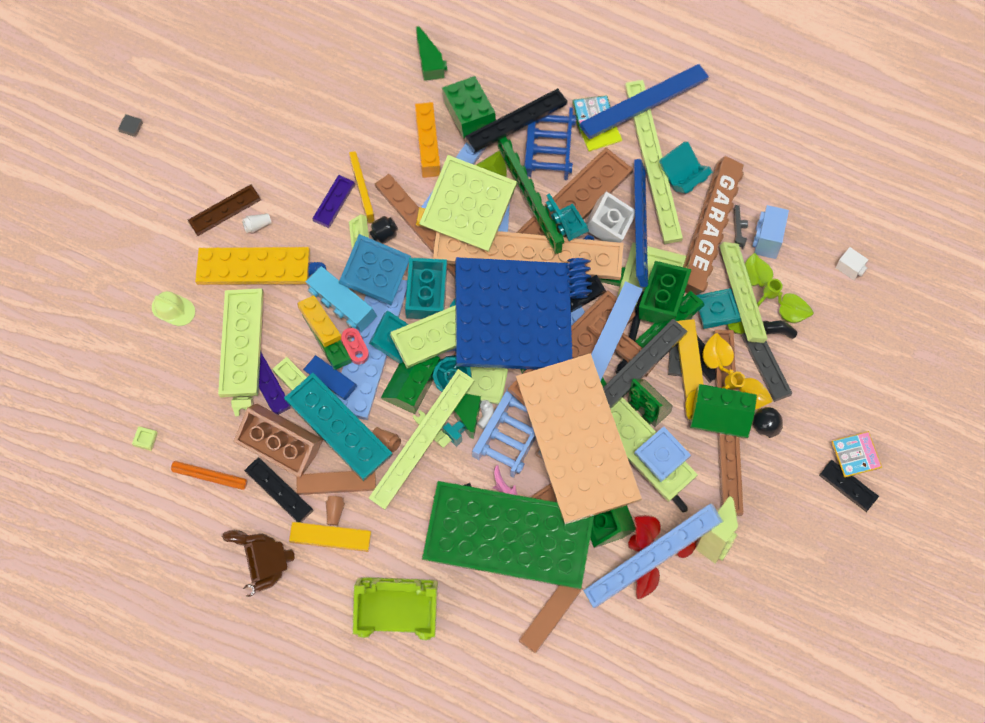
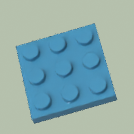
(374, 269)

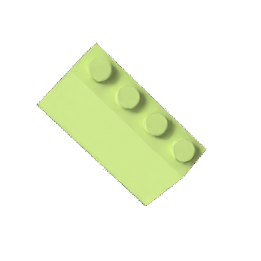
(719, 540)

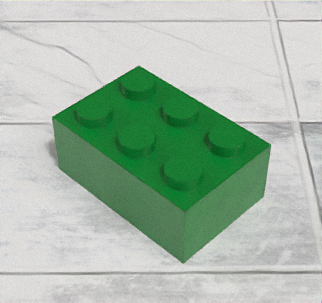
(468, 105)

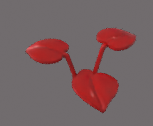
(646, 531)

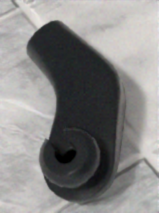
(780, 327)

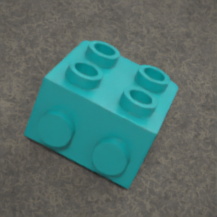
(684, 168)
(568, 218)

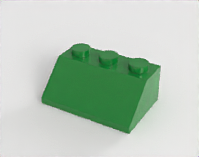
(664, 292)
(410, 385)
(723, 411)
(611, 526)

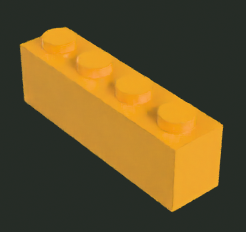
(427, 139)

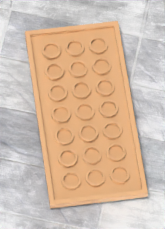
(578, 438)

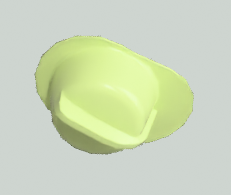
(173, 308)

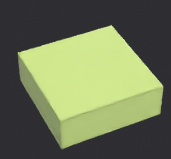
(144, 438)

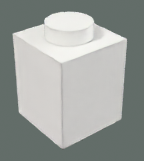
(852, 264)

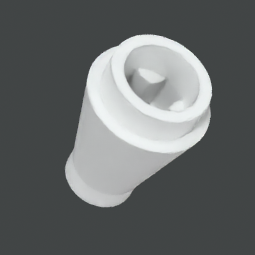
(255, 222)

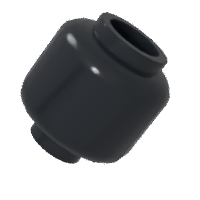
(383, 229)

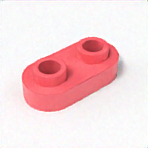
(356, 346)

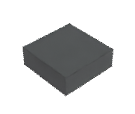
(130, 125)

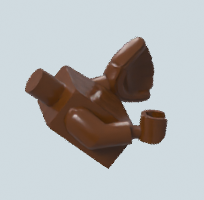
(264, 558)

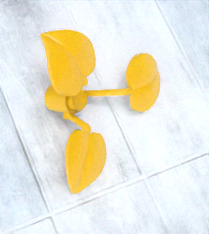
(720, 354)

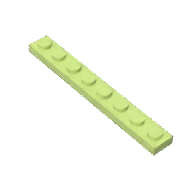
(421, 439)

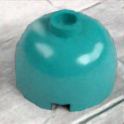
(445, 371)

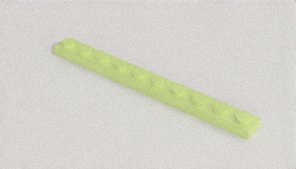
(656, 177)

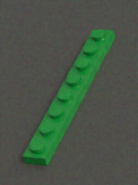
(532, 197)

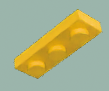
(319, 321)

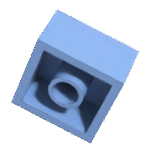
(770, 231)

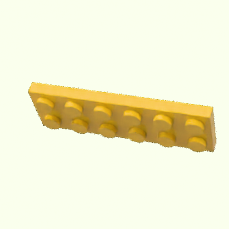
(252, 265)

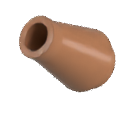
(388, 438)
(334, 509)

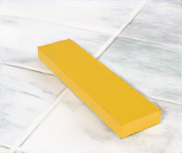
(361, 187)
(690, 357)
(330, 536)

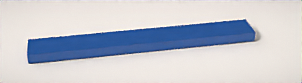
(643, 101)
(641, 223)

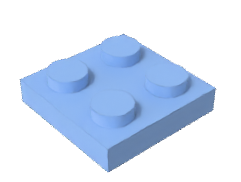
(662, 454)

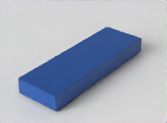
(331, 378)

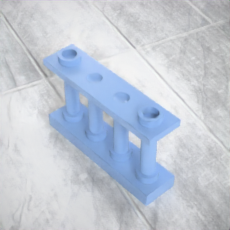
(491, 432)

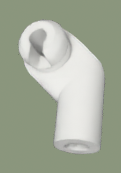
(487, 412)

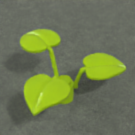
(792, 306)

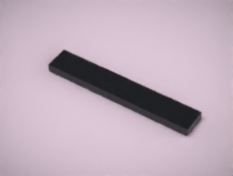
(516, 120)

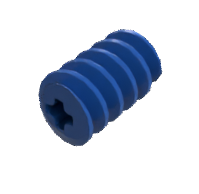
(578, 278)

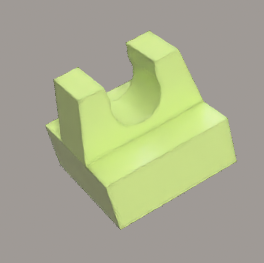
(241, 403)

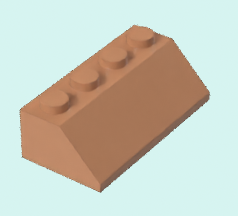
(277, 440)

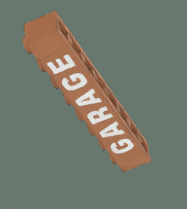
(712, 222)

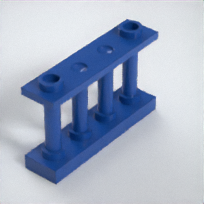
(533, 149)

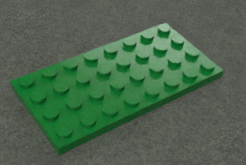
(506, 535)

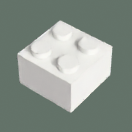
(610, 218)

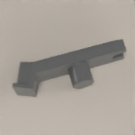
(738, 223)

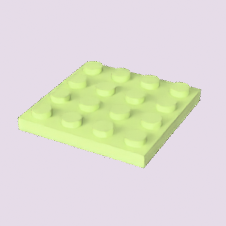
(468, 203)

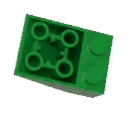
(648, 402)

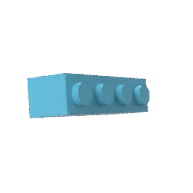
(341, 299)

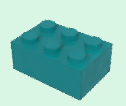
(425, 287)

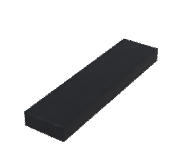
(278, 490)

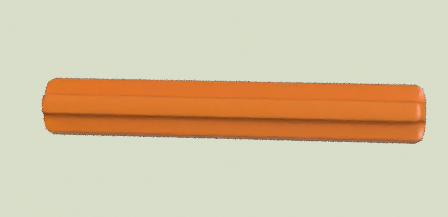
(208, 475)

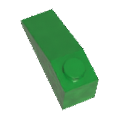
(430, 57)

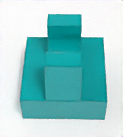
(454, 432)

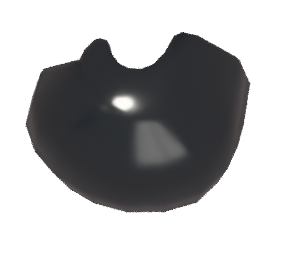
(768, 422)

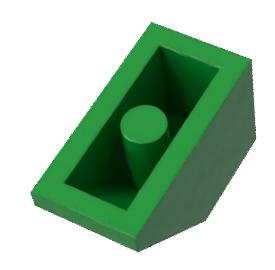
(468, 413)

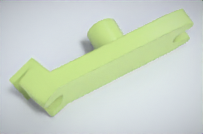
(441, 439)

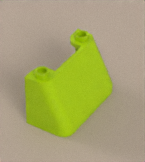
(395, 606)

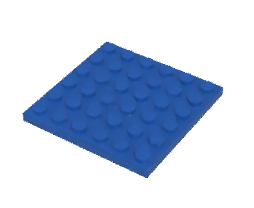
(512, 313)

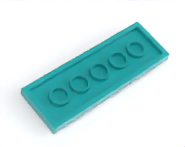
(338, 426)

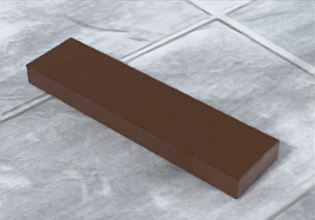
(224, 210)

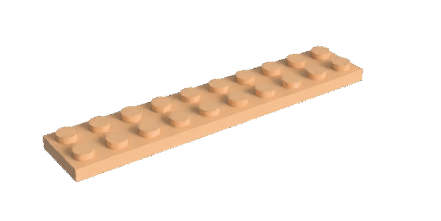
(604, 255)

